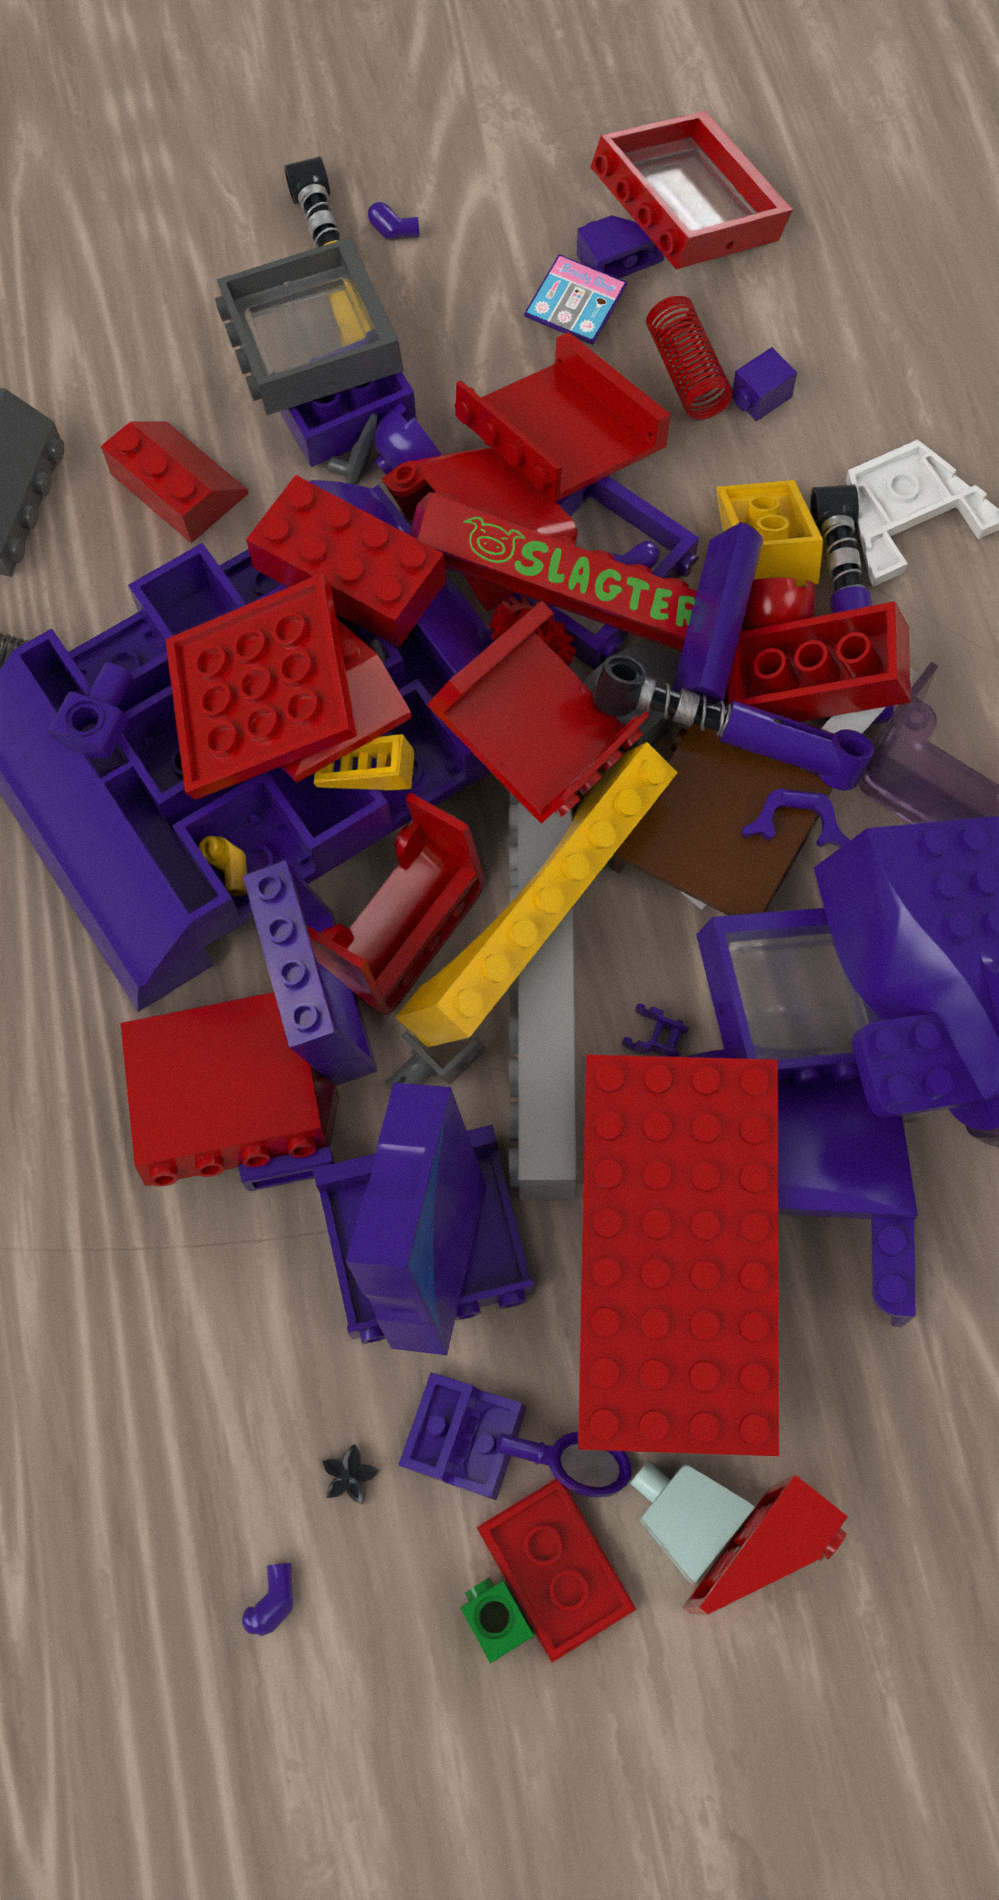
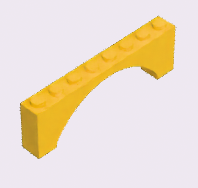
(471, 984)

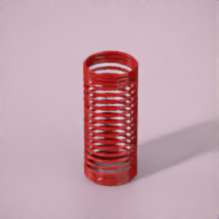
(702, 386)

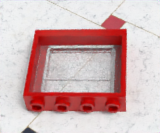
(690, 188)

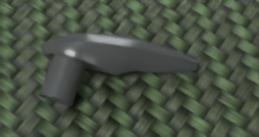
(360, 454)

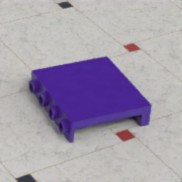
(496, 1262)

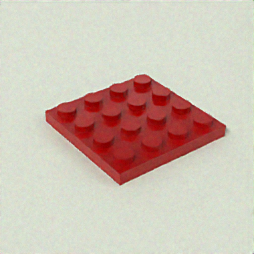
(259, 687)

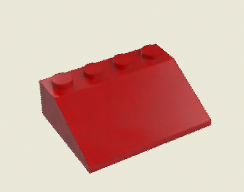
(779, 1537)

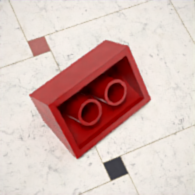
(172, 476)

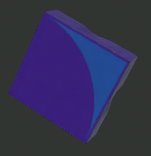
(418, 1219)

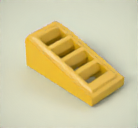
(387, 750)

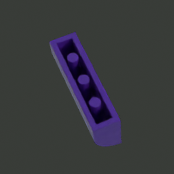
(719, 612)

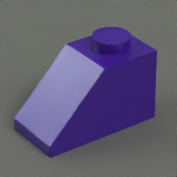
(616, 247)

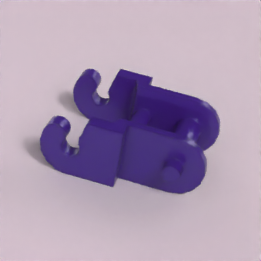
(661, 1022)

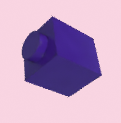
(763, 384)

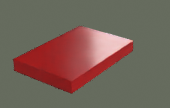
(556, 1569)

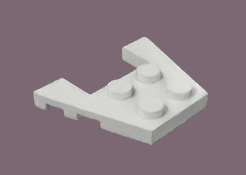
(905, 491)

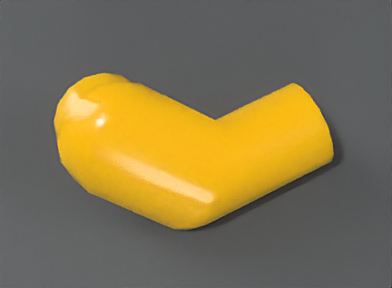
(229, 860)

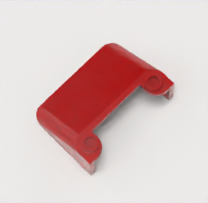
(481, 480)

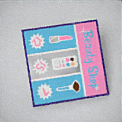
(575, 299)

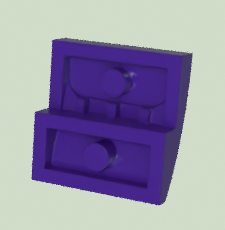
(458, 1435)

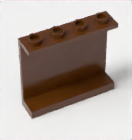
(697, 823)

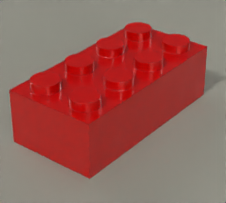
(374, 569)
(825, 664)

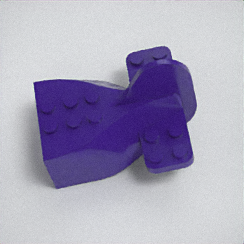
(921, 947)

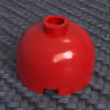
(778, 602)

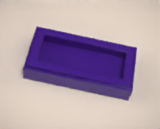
(284, 1170)

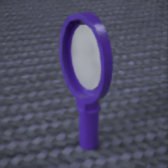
(583, 1471)

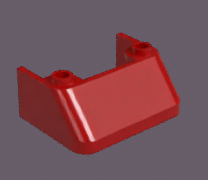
(411, 911)

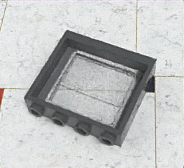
(311, 333)

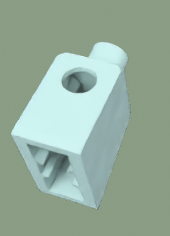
(689, 1516)

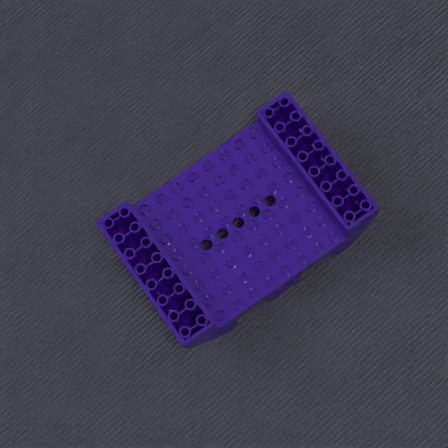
(123, 827)

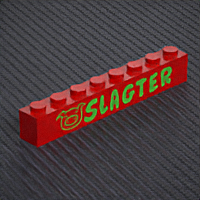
(554, 570)

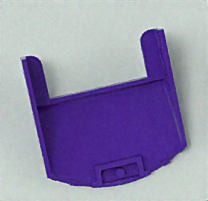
(850, 1165)

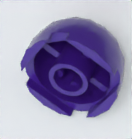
(401, 440)

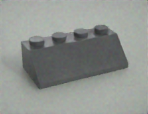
(27, 460)

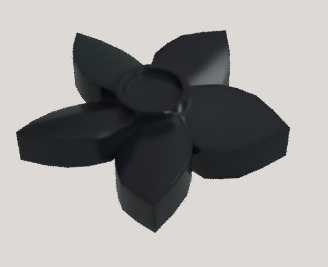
(349, 1475)

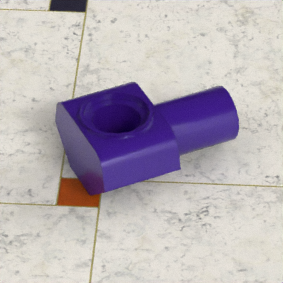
(96, 708)

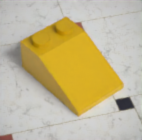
(782, 518)

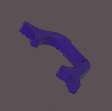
(801, 800)

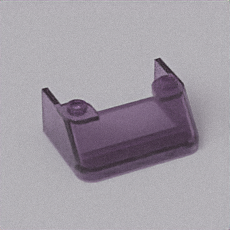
(920, 778)

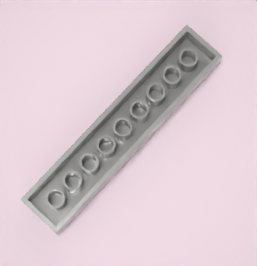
(541, 1032)

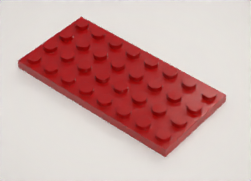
(680, 1256)

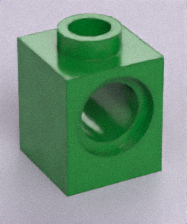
(500, 1643)

